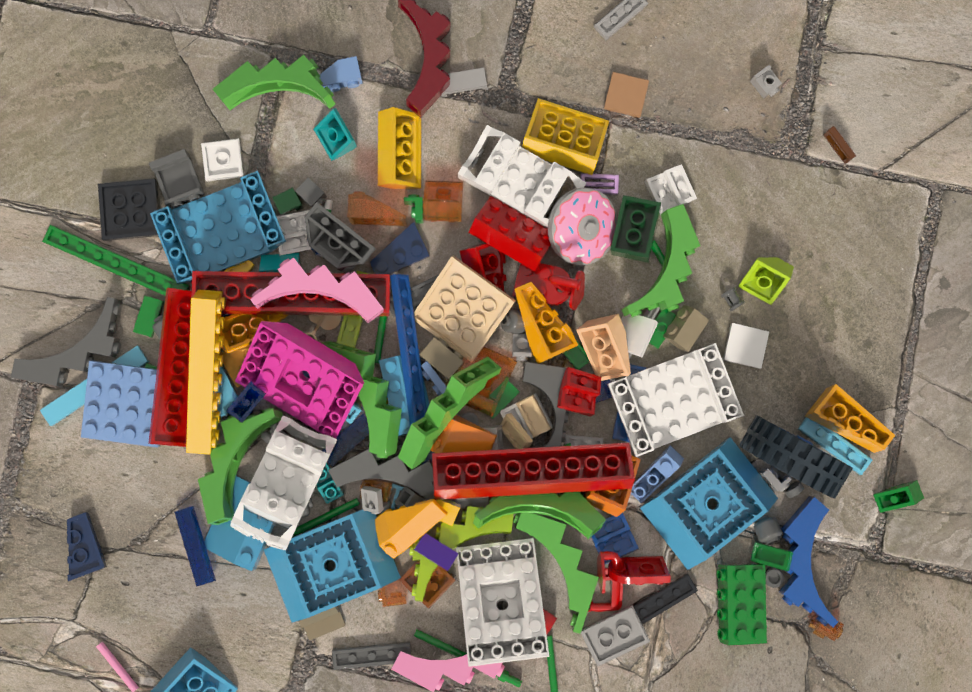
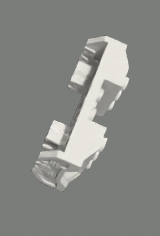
(517, 176)
(284, 482)

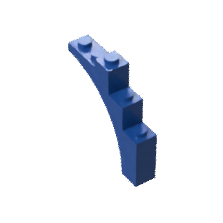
(800, 587)

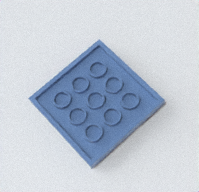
(118, 403)

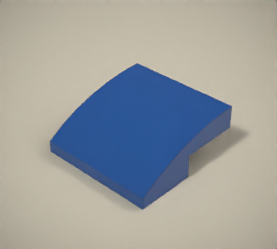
(615, 537)

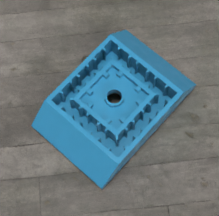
(682, 509)
(359, 569)

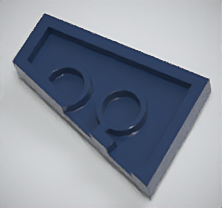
(401, 252)
(84, 549)

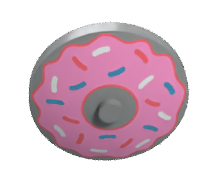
(582, 226)

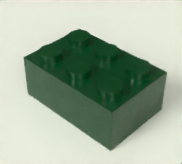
(635, 228)

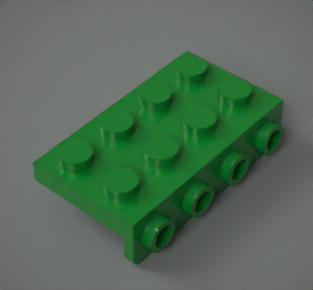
(741, 604)

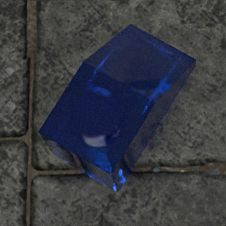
(246, 401)

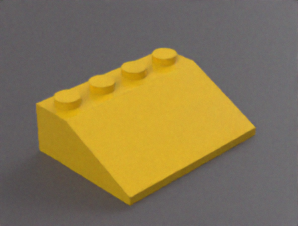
(565, 136)

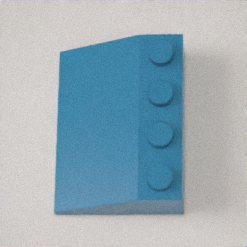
(232, 544)
(194, 674)

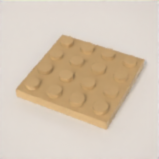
(463, 308)

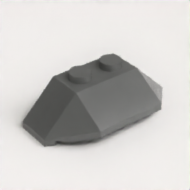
(335, 239)

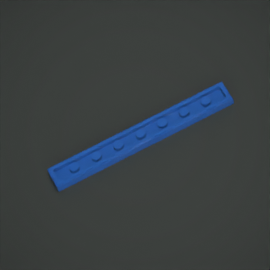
(408, 347)

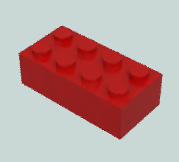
(511, 233)

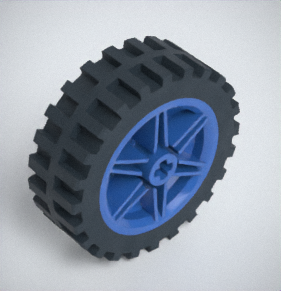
(795, 457)

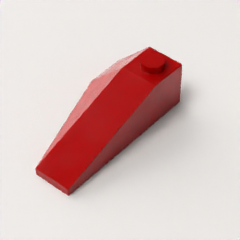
(486, 262)

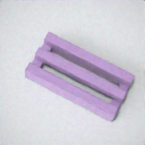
(602, 184)

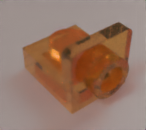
(384, 486)
(395, 598)

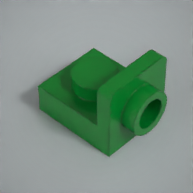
(417, 211)

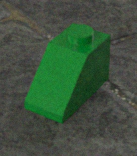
(899, 496)

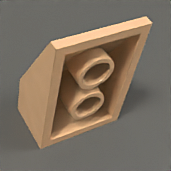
(606, 346)

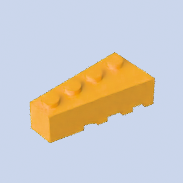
(849, 419)

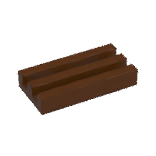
(839, 145)

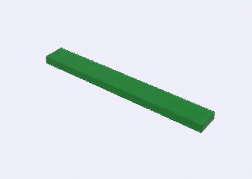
(110, 261)

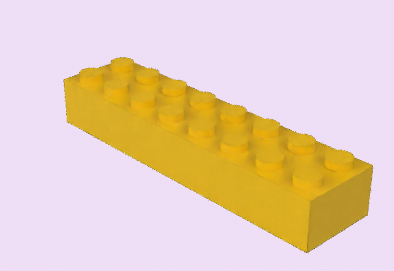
(204, 371)

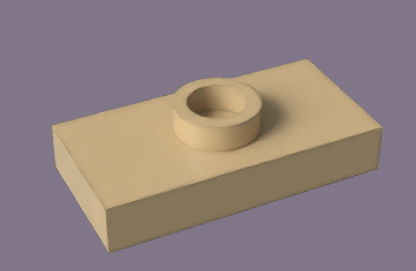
(533, 415)
(515, 432)

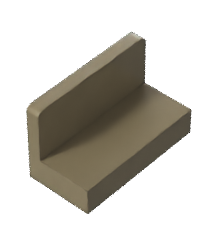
(323, 623)

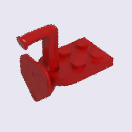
(549, 280)
(627, 571)

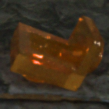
(822, 631)

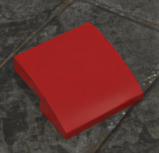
(579, 391)

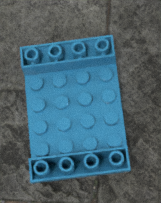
(219, 229)

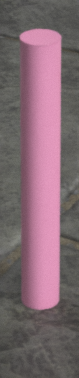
(117, 667)

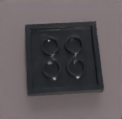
(127, 209)

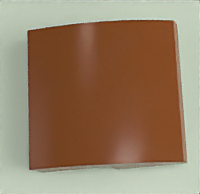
(437, 585)

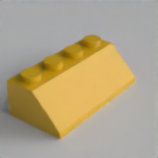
(399, 149)

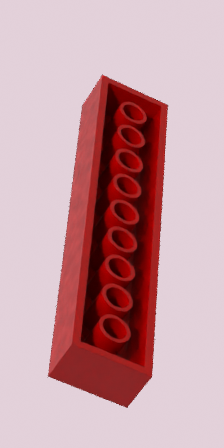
(239, 287)
(532, 471)

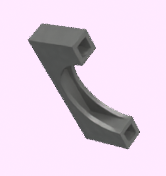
(549, 381)

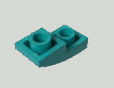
(328, 487)

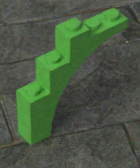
(275, 76)
(680, 243)
(218, 485)
(566, 506)

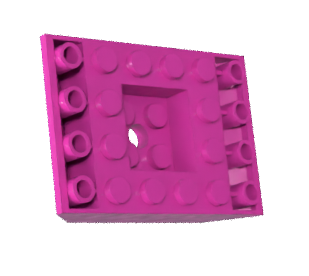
(276, 367)

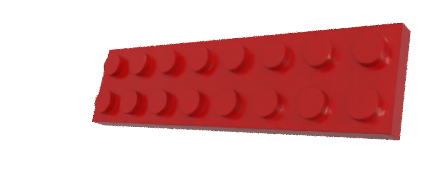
(172, 376)

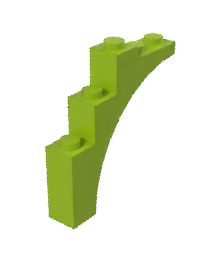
(453, 537)

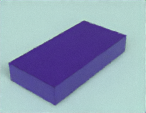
(436, 552)

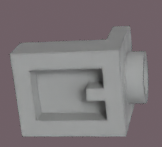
(521, 347)
(771, 479)
(372, 500)

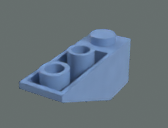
(342, 74)
(656, 473)

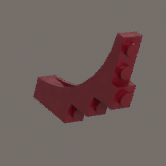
(436, 53)

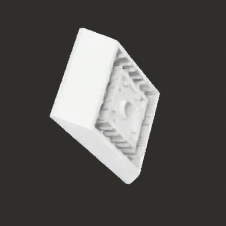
(497, 574)

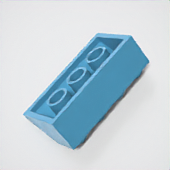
(393, 372)

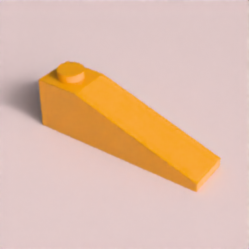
(543, 328)
(241, 329)
(404, 526)

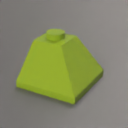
(767, 278)

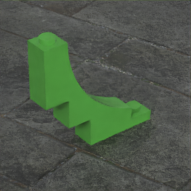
(442, 409)
(381, 417)
(579, 583)

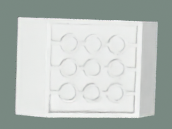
(675, 399)

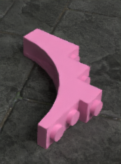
(295, 280)
(429, 672)

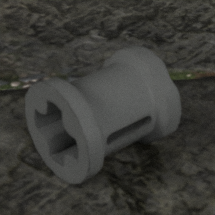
(732, 299)

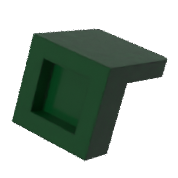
(287, 201)

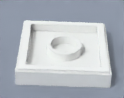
(222, 159)
(746, 346)

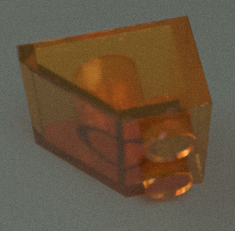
(443, 201)

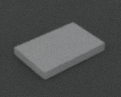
(615, 635)

